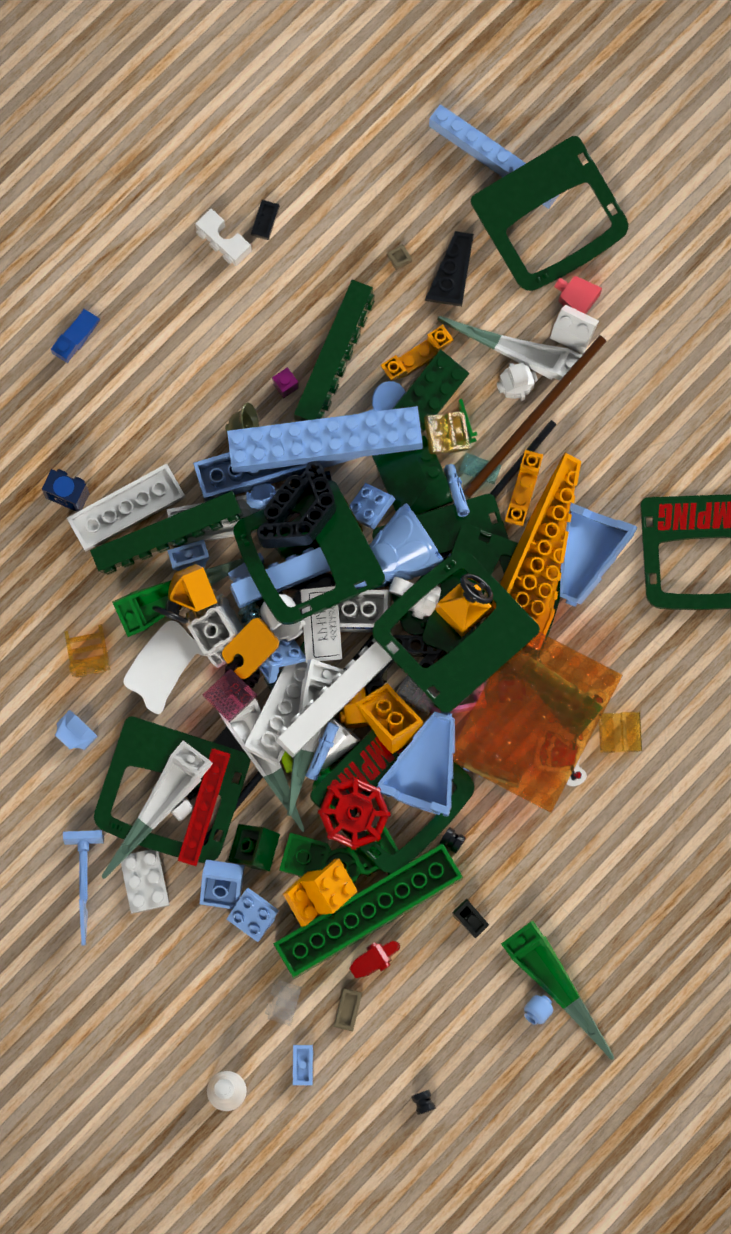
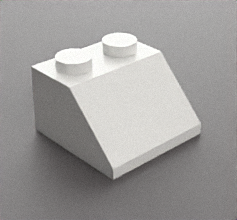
(574, 329)

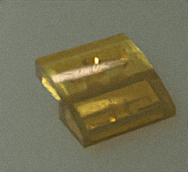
(447, 433)
(620, 732)

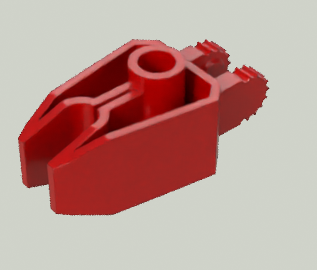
(374, 959)

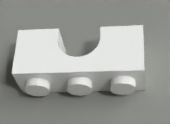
(233, 249)

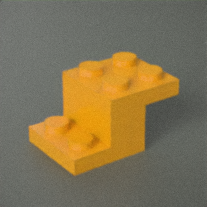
(320, 892)

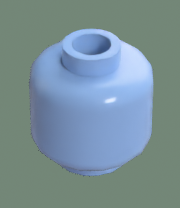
(538, 1009)

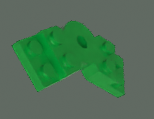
(308, 854)

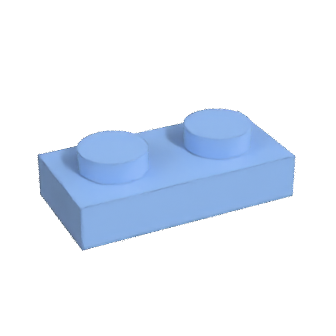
(302, 1064)

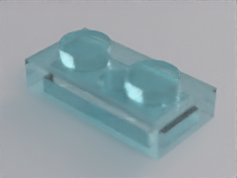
(473, 465)

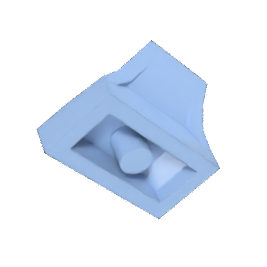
(189, 555)
(74, 732)

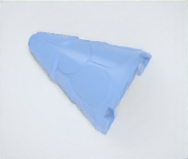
(404, 548)
(590, 551)
(425, 768)

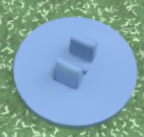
(387, 395)

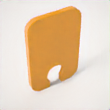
(254, 644)

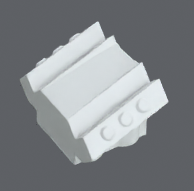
(214, 629)

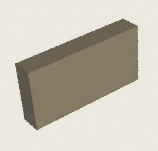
(348, 1009)

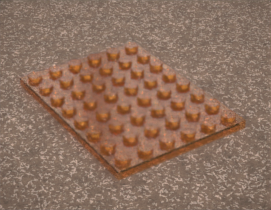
(536, 720)

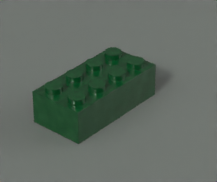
(433, 386)

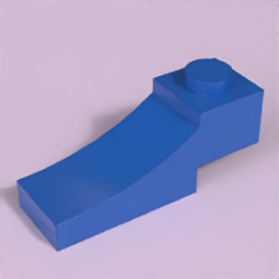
(75, 336)

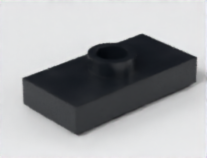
(265, 219)

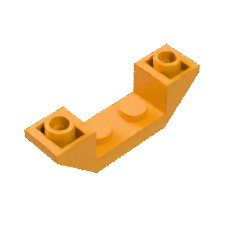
(418, 356)
(524, 488)

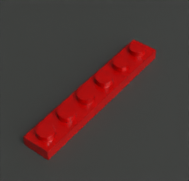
(204, 808)

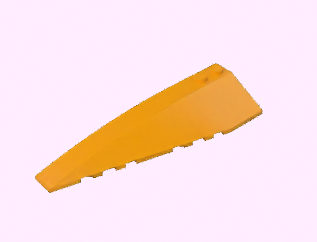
(541, 550)

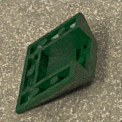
(414, 479)

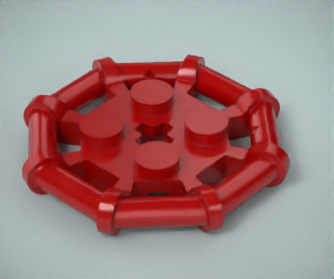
(343, 815)

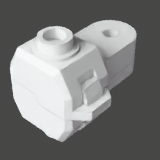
(517, 381)
(425, 606)

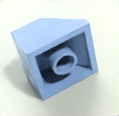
(221, 884)

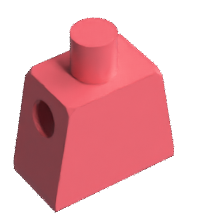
(578, 293)

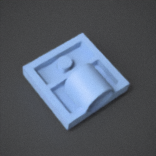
(371, 505)
(253, 915)

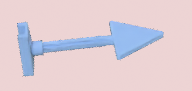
(83, 839)

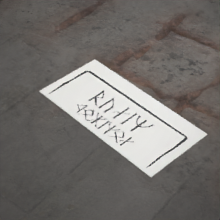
(321, 630)

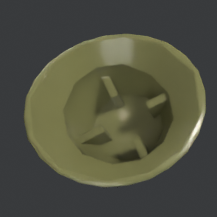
(243, 419)

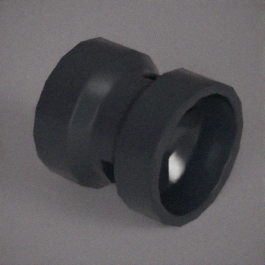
(452, 840)
(423, 1102)

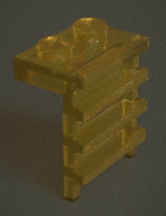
(89, 665)

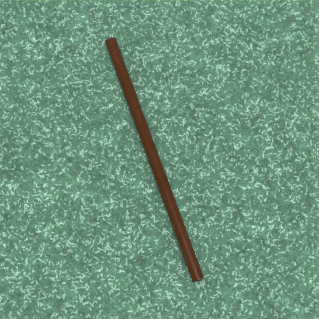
(534, 416)

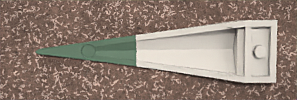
(543, 359)
(316, 678)
(274, 775)
(177, 780)

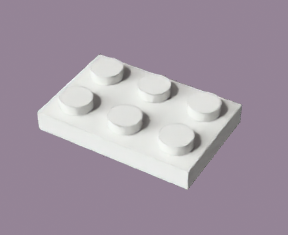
(144, 881)

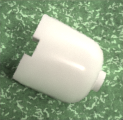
(280, 630)

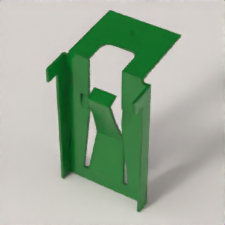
(462, 410)

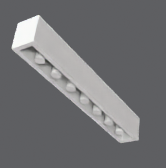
(334, 698)

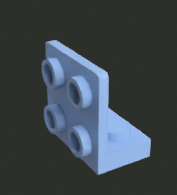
(286, 654)

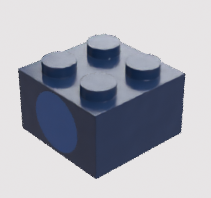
(65, 490)

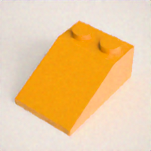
(390, 717)

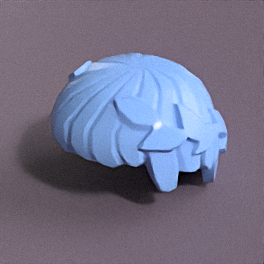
(260, 496)

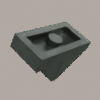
(470, 918)

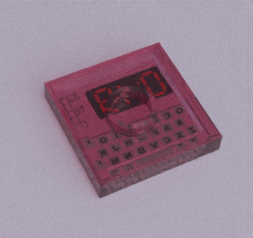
(229, 695)

